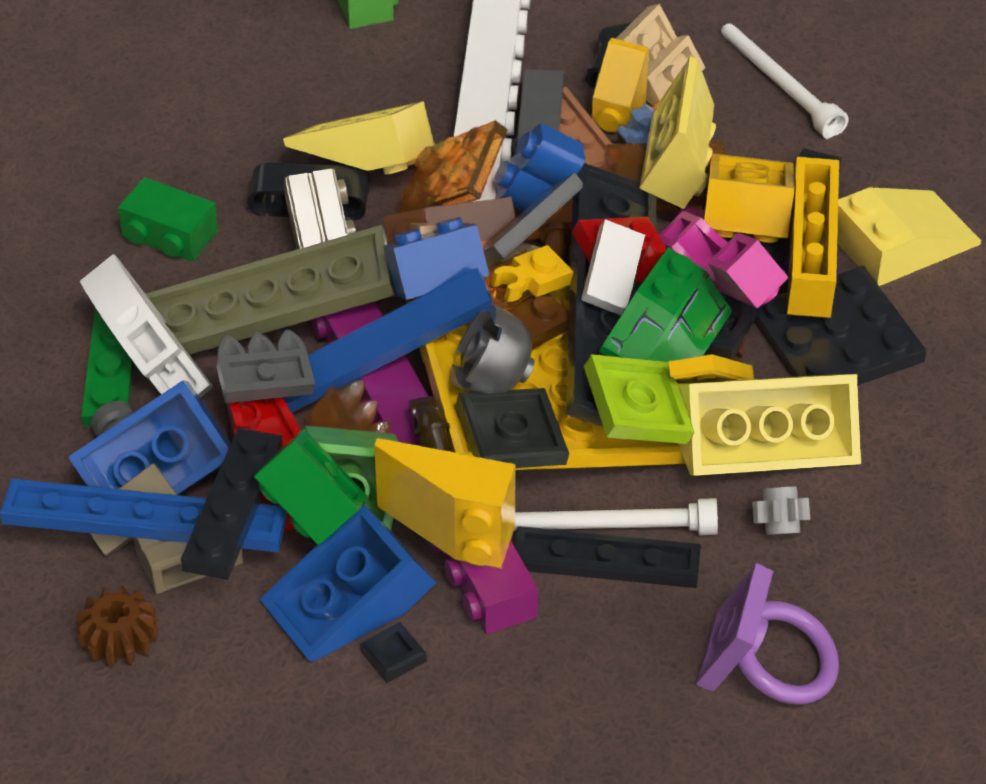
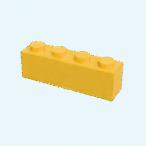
(813, 238)

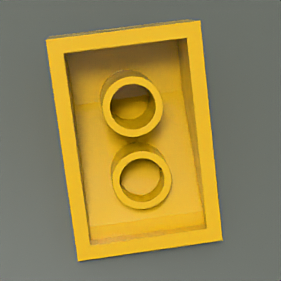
(749, 197)
(449, 499)

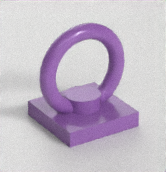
(740, 629)

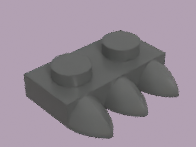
(263, 370)

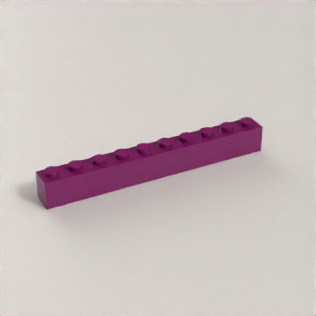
(489, 593)

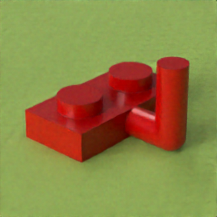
(652, 249)

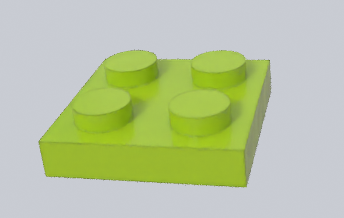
(638, 399)

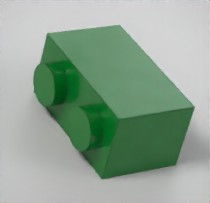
(168, 219)
(310, 487)

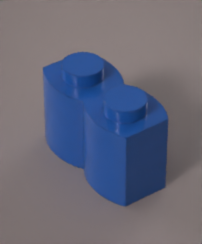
(540, 161)

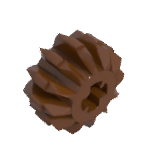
(117, 626)

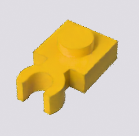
(535, 271)

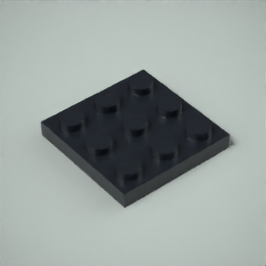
(860, 338)

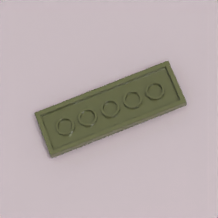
(277, 291)

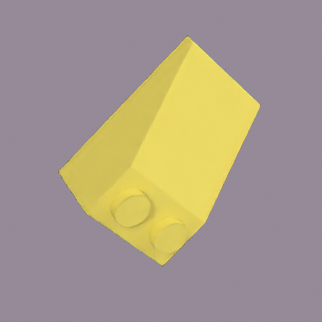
(370, 140)
(899, 231)

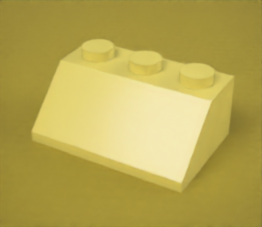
(680, 139)

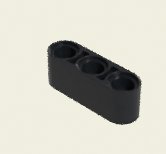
(268, 196)

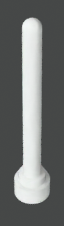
(826, 117)
(698, 517)

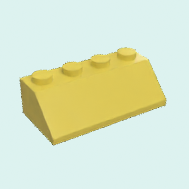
(772, 424)

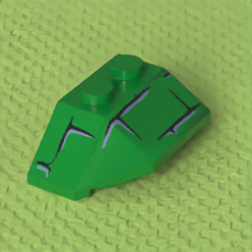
(670, 315)

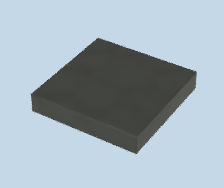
(513, 427)

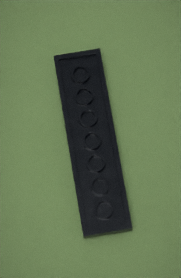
(602, 197)

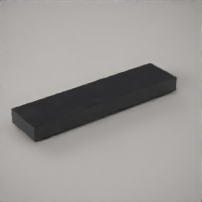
(608, 556)

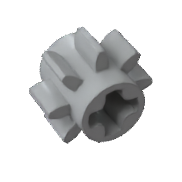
(781, 510)

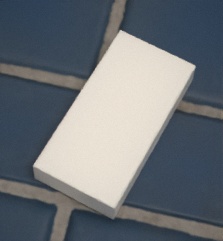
(613, 267)

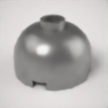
(494, 352)

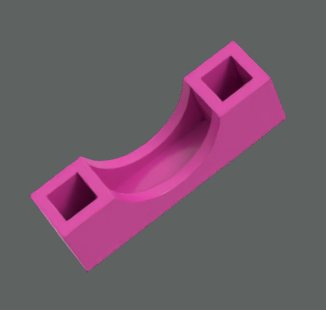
(736, 267)

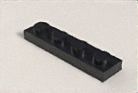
(230, 506)

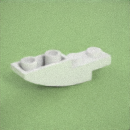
(141, 328)

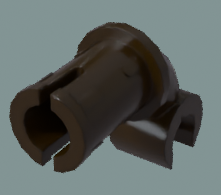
(429, 424)

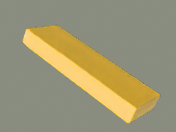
(709, 369)

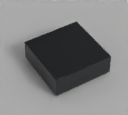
(393, 652)

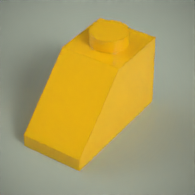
(620, 84)

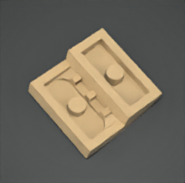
(666, 50)

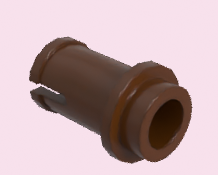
(558, 238)

